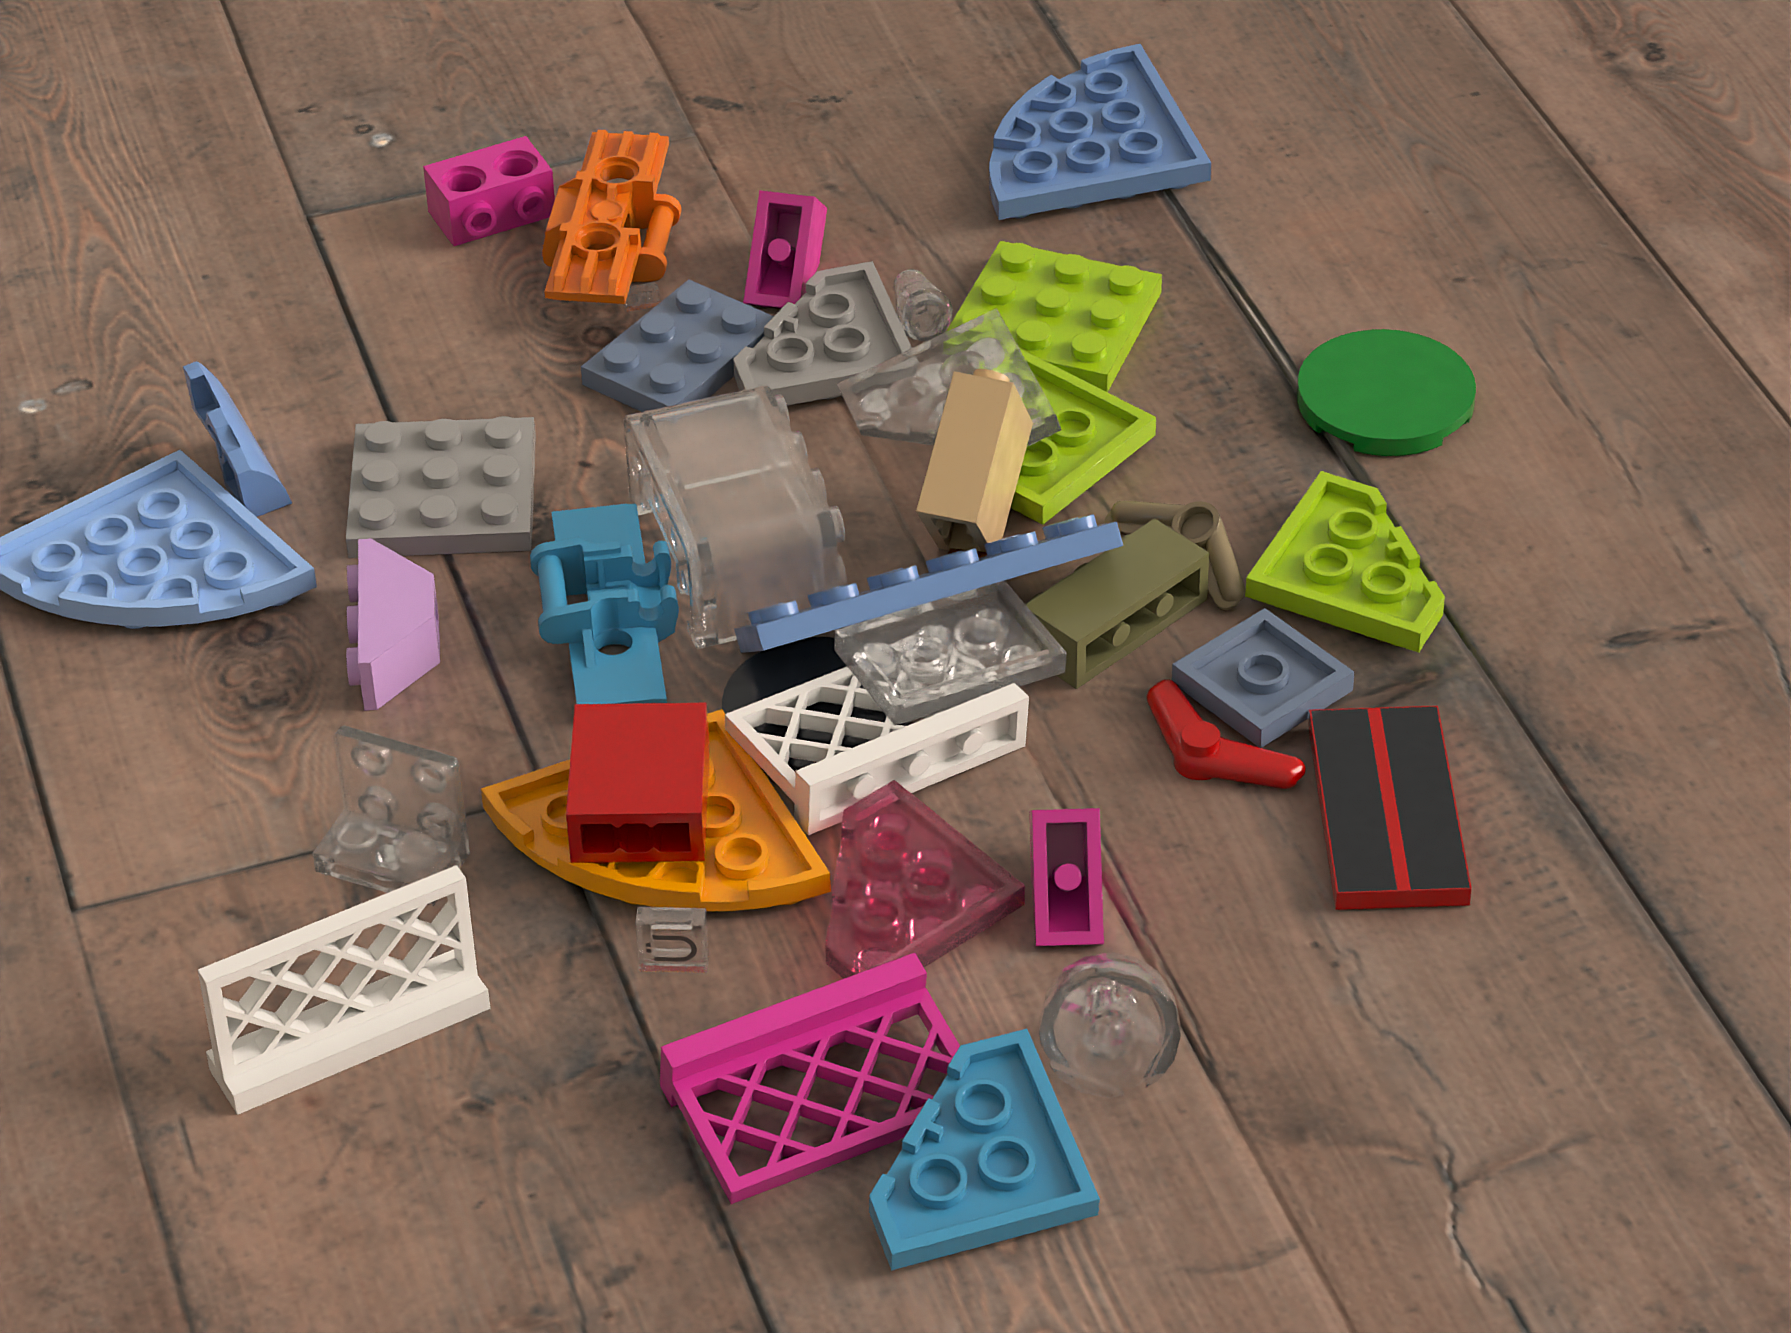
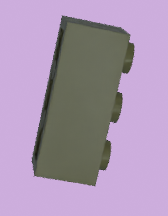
(1122, 599)

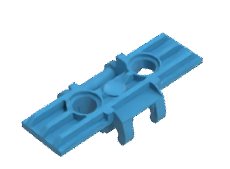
(627, 603)

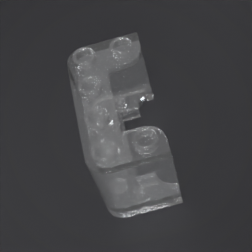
(734, 506)

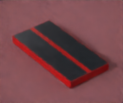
(1388, 808)

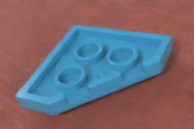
(982, 1159)

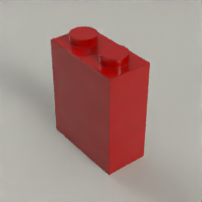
(638, 782)

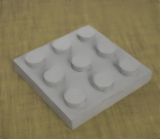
(443, 486)

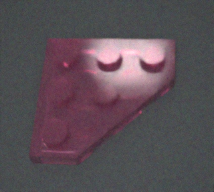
(909, 885)

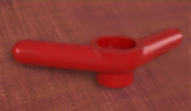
(1205, 755)

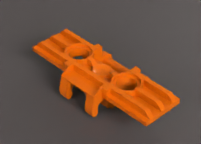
(597, 223)

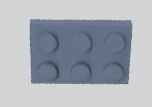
(676, 349)

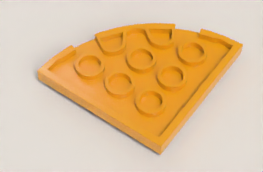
(751, 849)

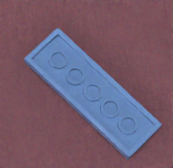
(945, 577)

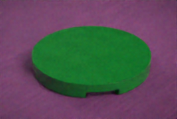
(1386, 391)

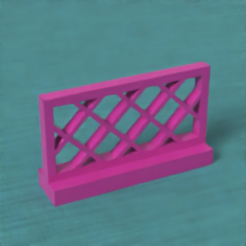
(786, 1037)

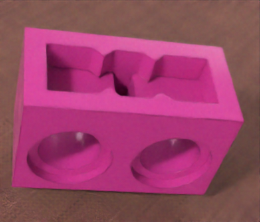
(489, 190)

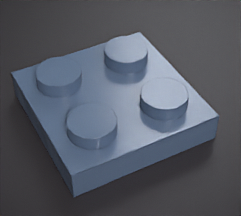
(1262, 677)

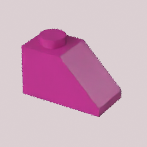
(784, 248)
(1066, 876)

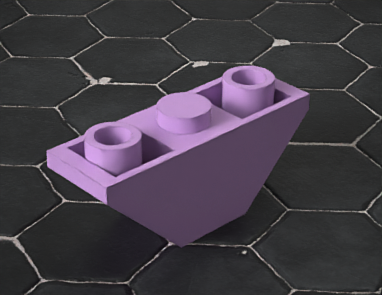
(391, 623)

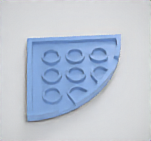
(152, 553)

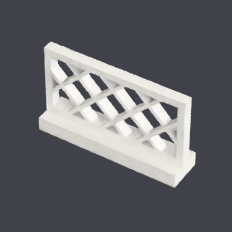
(908, 754)
(357, 1019)

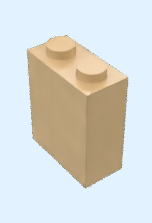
(975, 461)

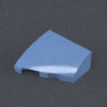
(242, 462)

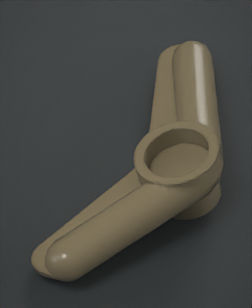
(1200, 525)

